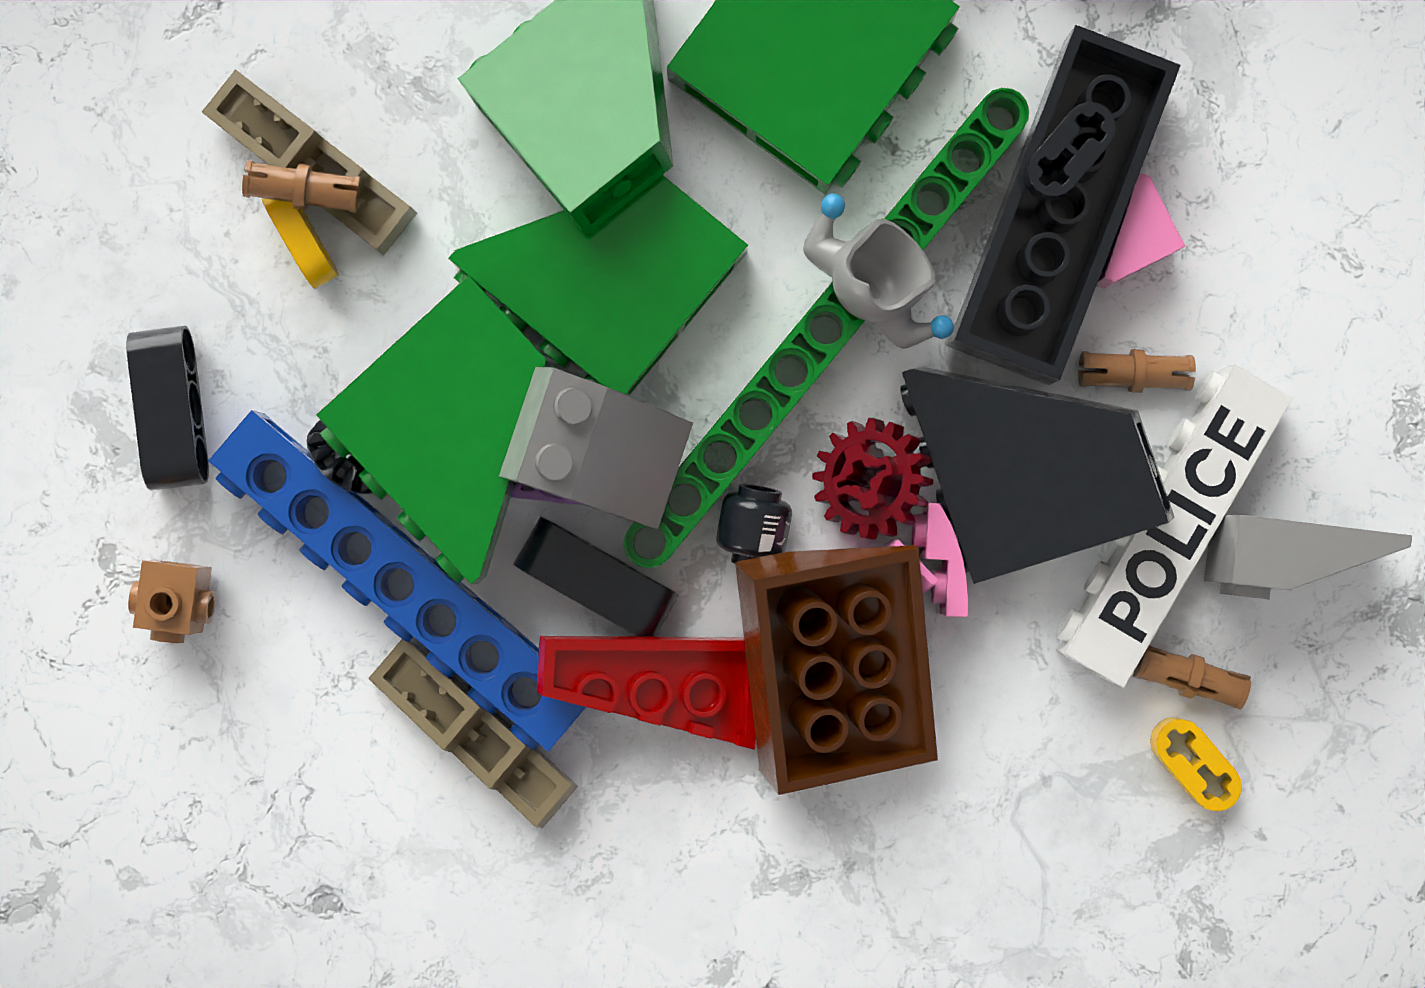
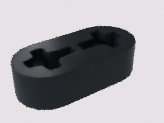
(1059, 143)

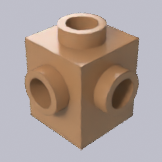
(166, 583)

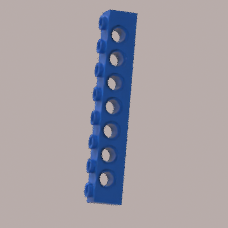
(241, 467)

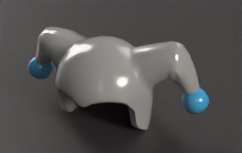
(876, 275)

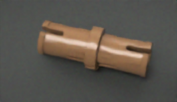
(301, 186)
(1136, 371)
(1194, 677)

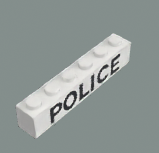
(1151, 567)

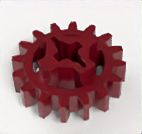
(891, 491)

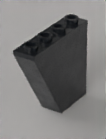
(1032, 469)

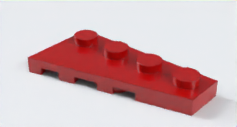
(658, 680)

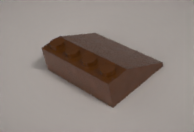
(836, 664)

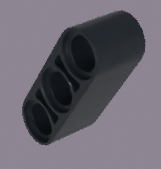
(167, 408)
(595, 579)

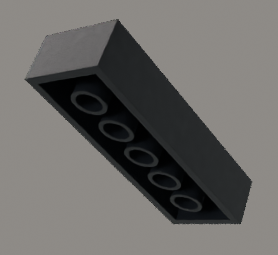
(1051, 253)

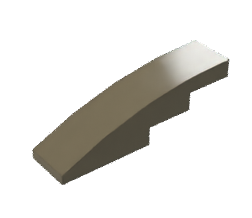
(286, 141)
(472, 734)

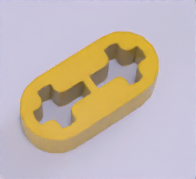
(302, 242)
(1205, 755)

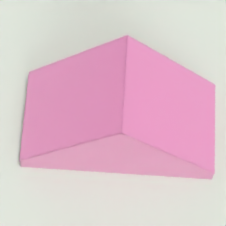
(1143, 235)

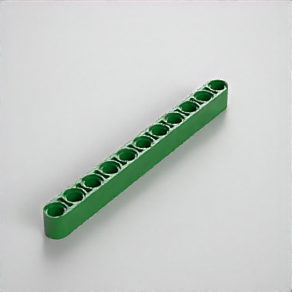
(939, 176)

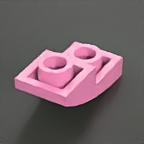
(938, 541)

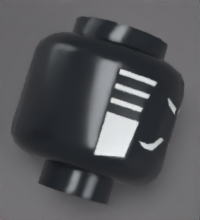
(753, 522)

